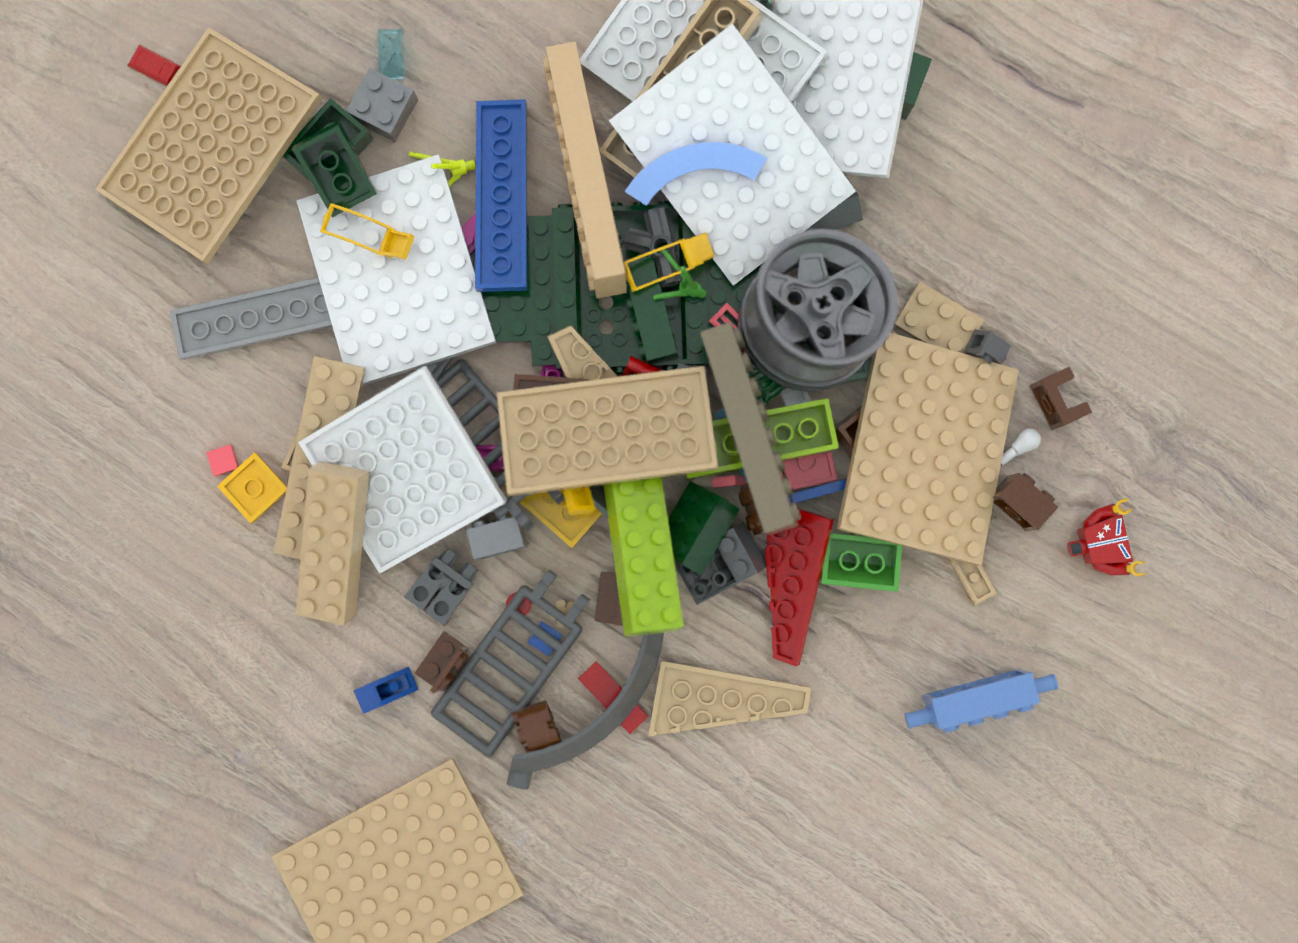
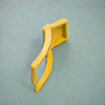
(394, 243)
(695, 251)

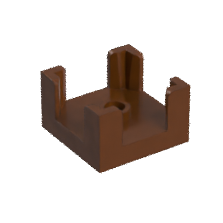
(1052, 403)

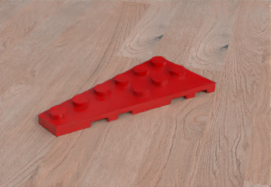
(793, 576)

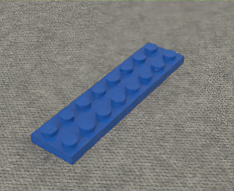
(501, 196)

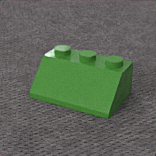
(862, 563)

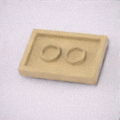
(937, 319)

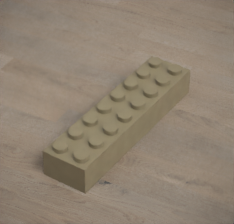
(749, 428)

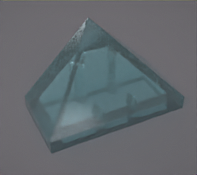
(391, 53)

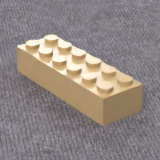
(332, 542)

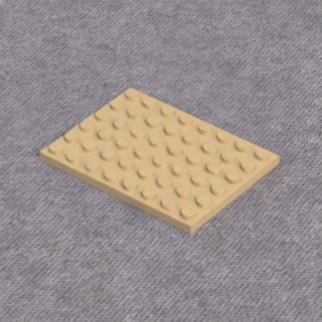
(208, 144)
(928, 449)
(401, 866)

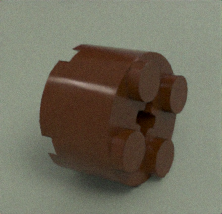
(536, 726)

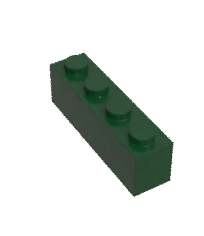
(651, 314)

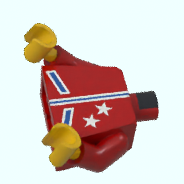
(1105, 542)

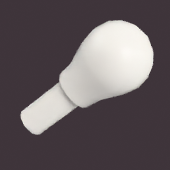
(1026, 441)

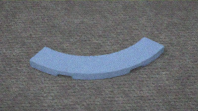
(693, 158)

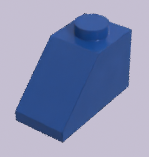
(385, 690)

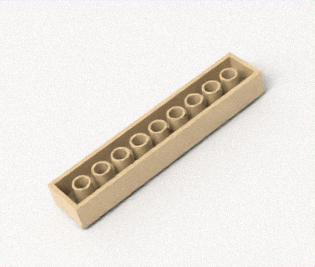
(584, 171)

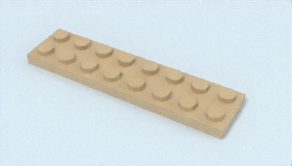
(331, 393)

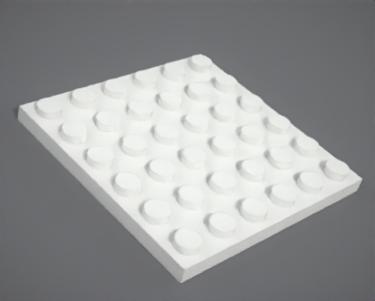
(420, 466)

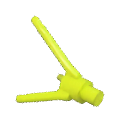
(455, 167)

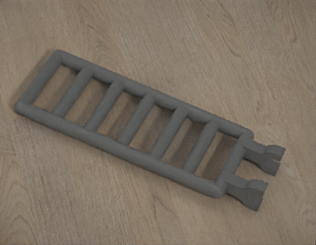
(488, 399)
(481, 652)

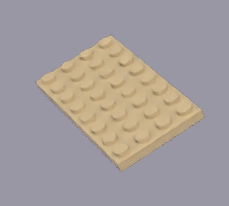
(606, 431)

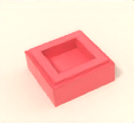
(222, 460)
(728, 481)

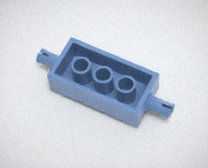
(981, 699)

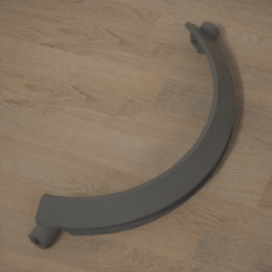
(526, 763)

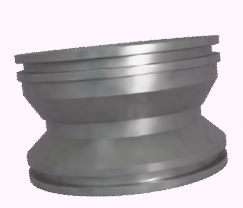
(855, 275)

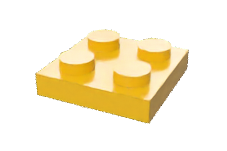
(253, 488)

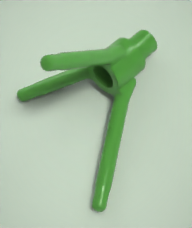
(687, 285)

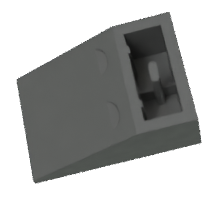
(731, 564)

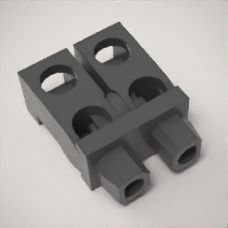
(450, 584)

